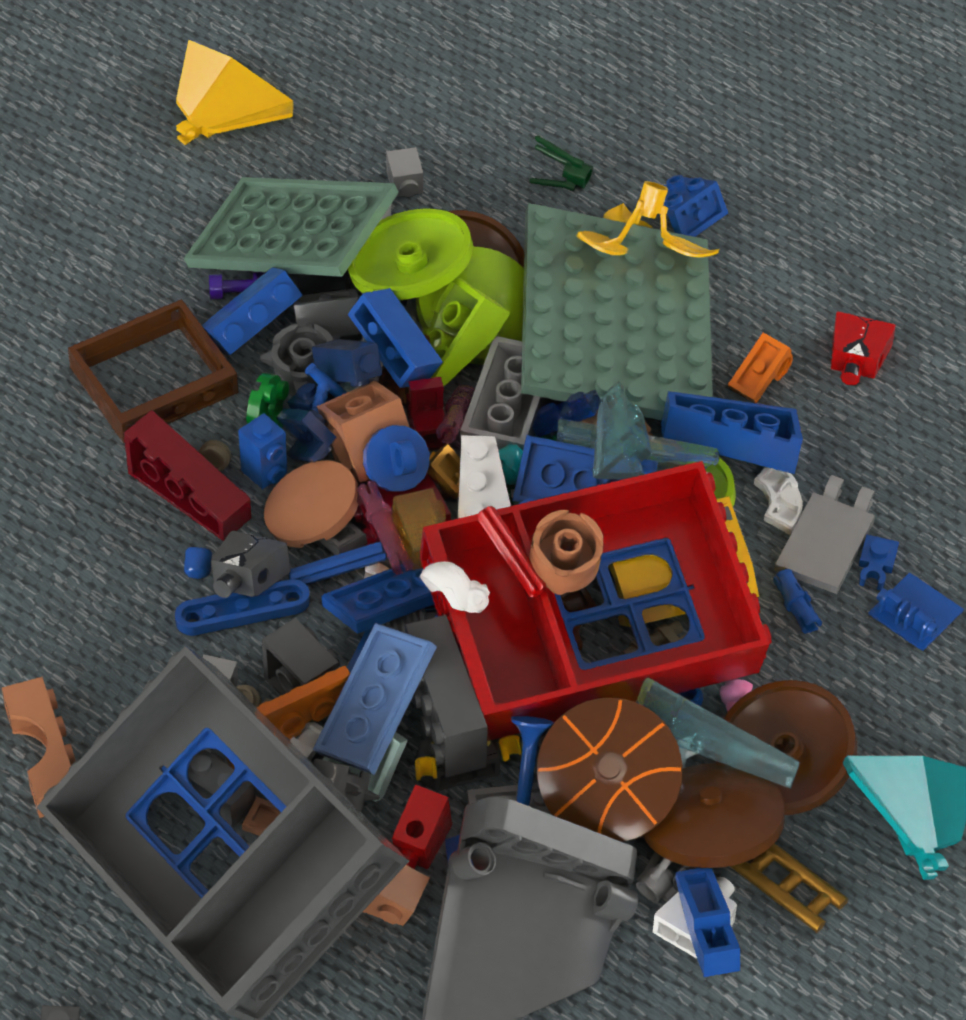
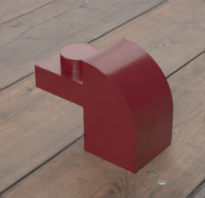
(426, 409)

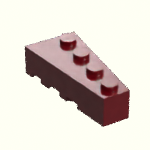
(184, 477)

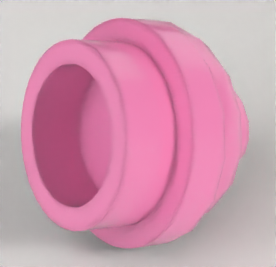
(733, 691)

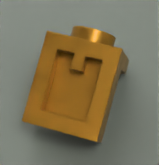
(445, 471)

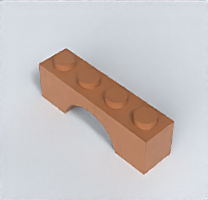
(32, 714)

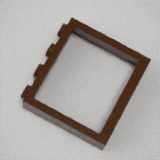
(174, 404)

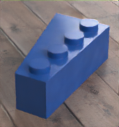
(738, 429)

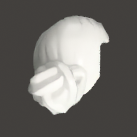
(456, 586)

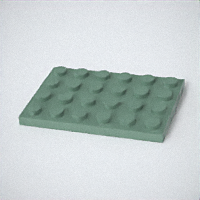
(292, 226)

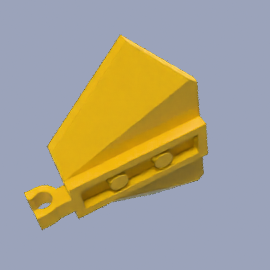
(224, 95)

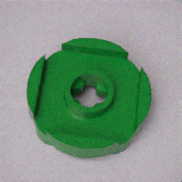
(268, 398)

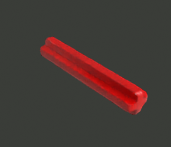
(511, 551)

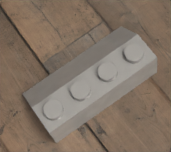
(497, 402)

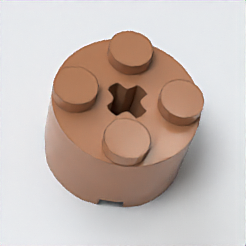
(566, 551)

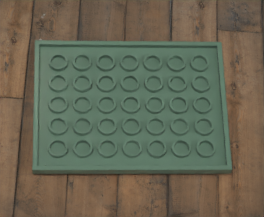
(612, 316)

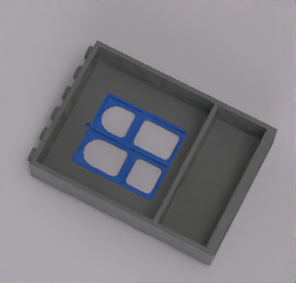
(284, 893)

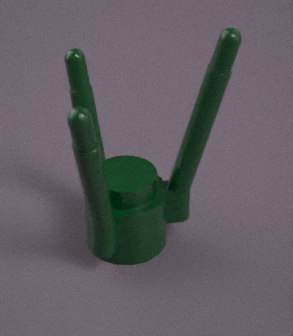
(575, 170)

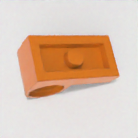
(766, 361)

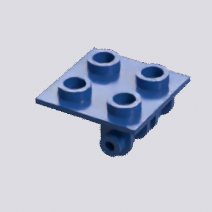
(915, 611)

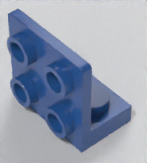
(693, 204)

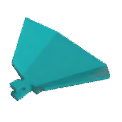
(918, 799)

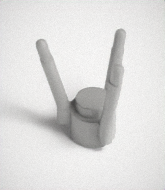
(656, 880)

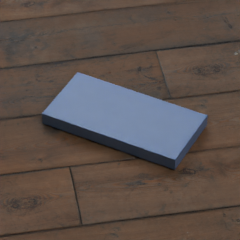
(374, 698)

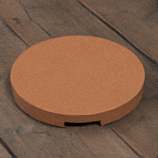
(311, 503)

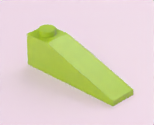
(462, 326)

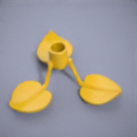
(648, 205)

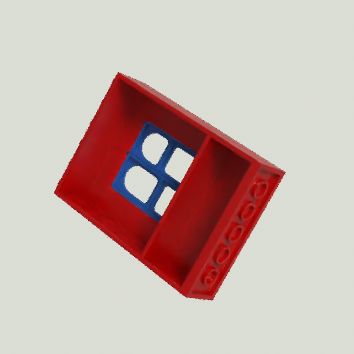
(525, 647)

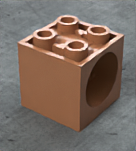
(356, 418)

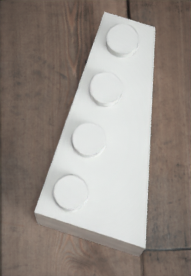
(480, 476)

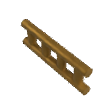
(781, 892)

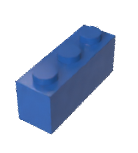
(252, 310)
(399, 340)

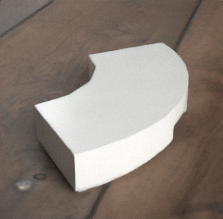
(782, 496)

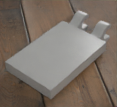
(827, 537)

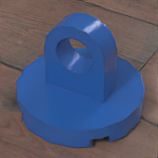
(396, 458)

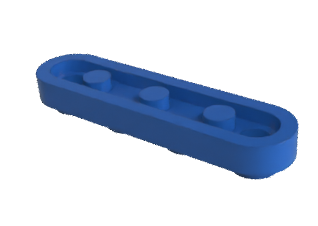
(221, 613)

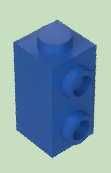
(263, 451)

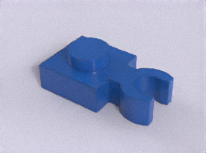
(877, 559)

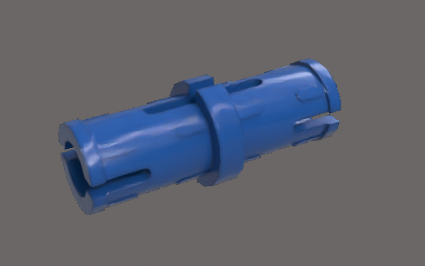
(797, 601)

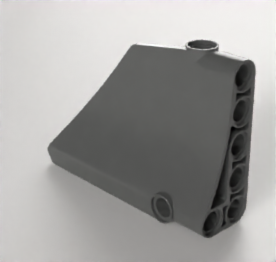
(526, 914)

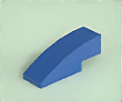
(708, 921)

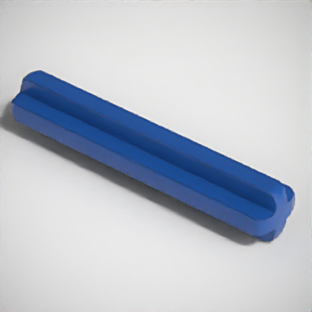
(339, 564)

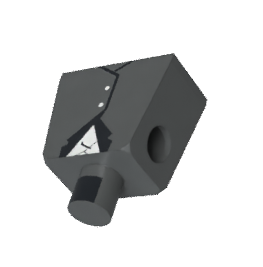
(248, 564)

